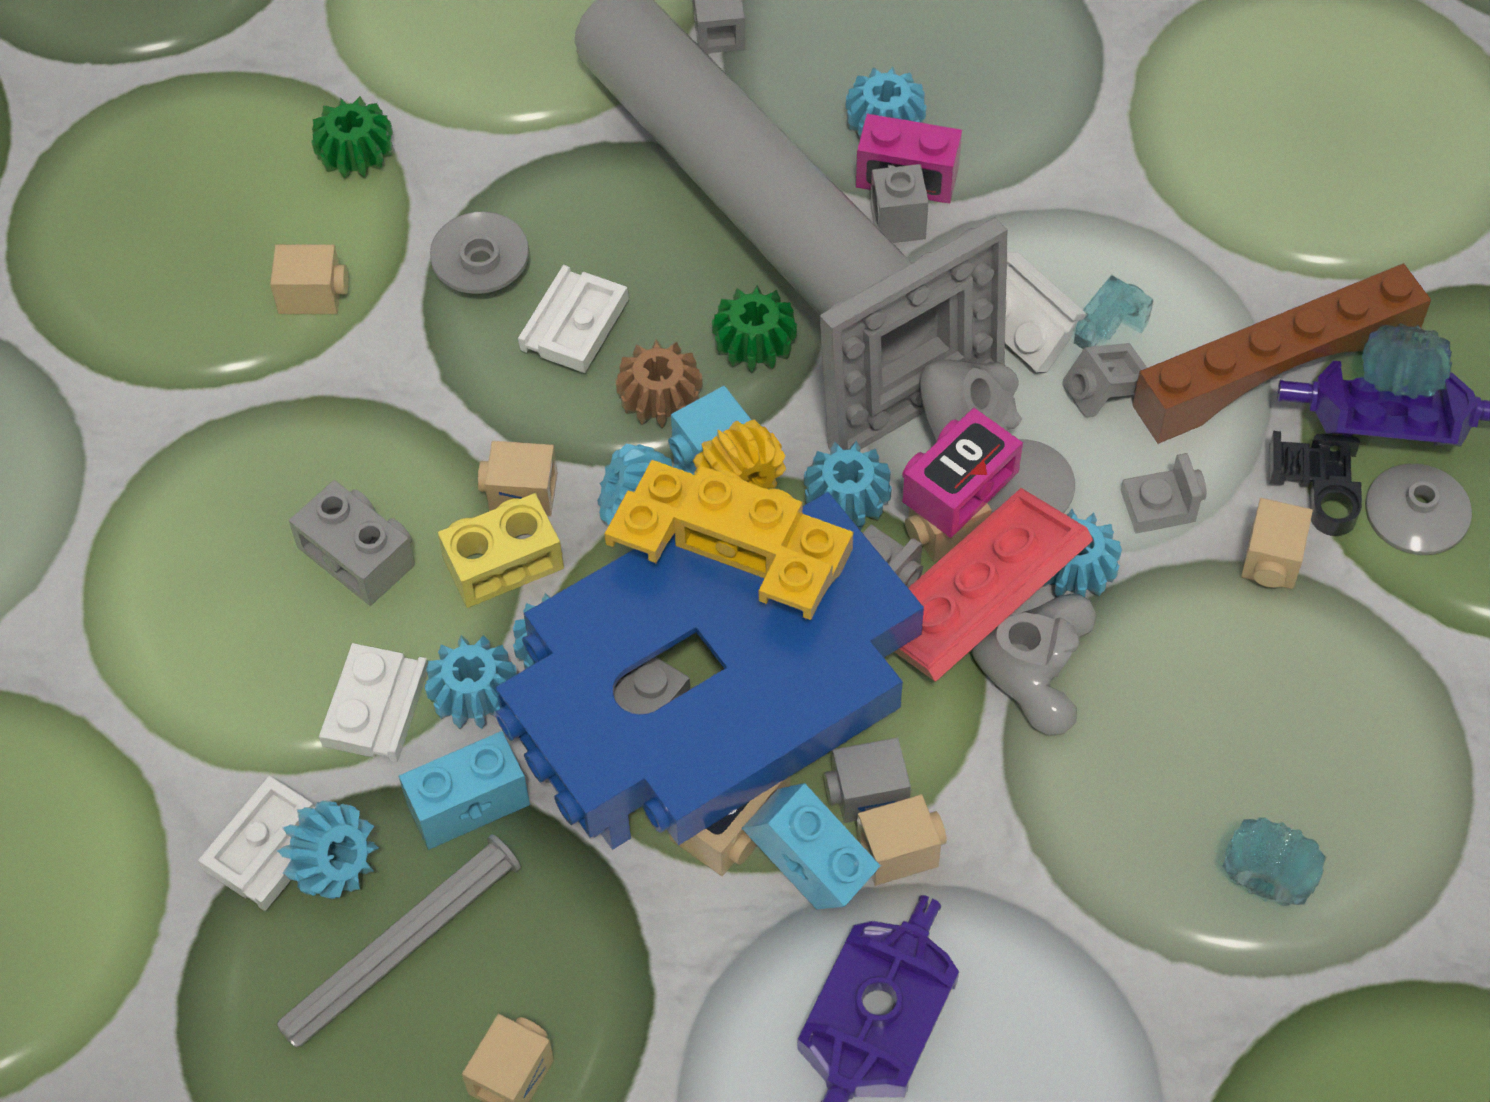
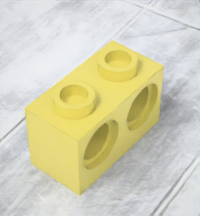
(505, 560)

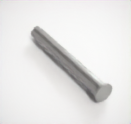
(397, 942)

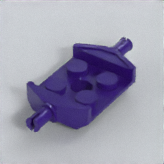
(1360, 409)
(870, 1052)

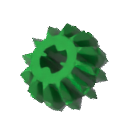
(352, 137)
(754, 328)

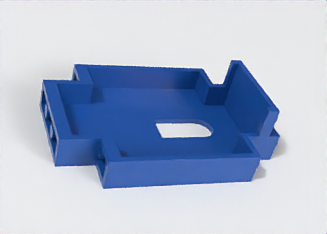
(776, 706)

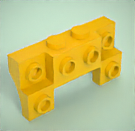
(737, 526)

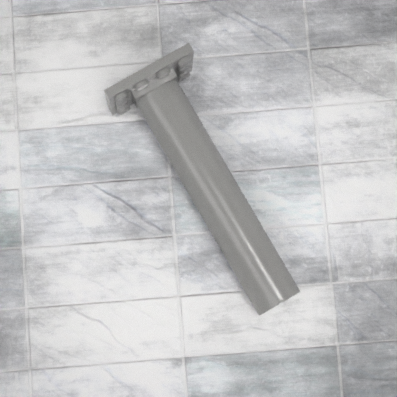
(874, 305)

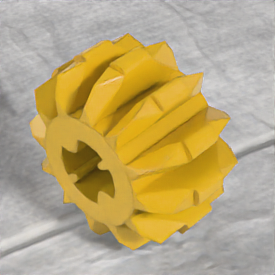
(746, 451)

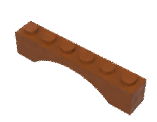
(1203, 381)

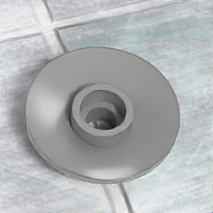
(474, 239)
(1416, 525)

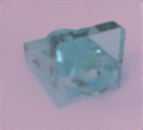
(1112, 305)

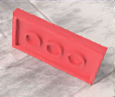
(989, 578)

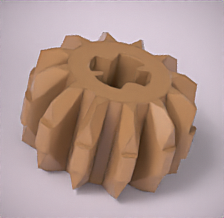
(658, 382)

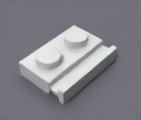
(1037, 314)
(574, 318)
(374, 702)
(247, 848)

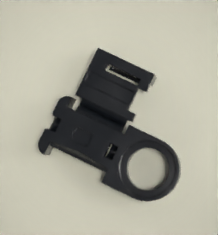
(1326, 469)

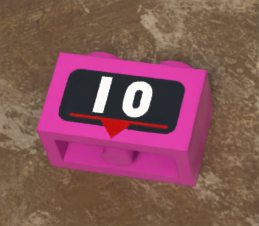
(900, 142)
(961, 471)

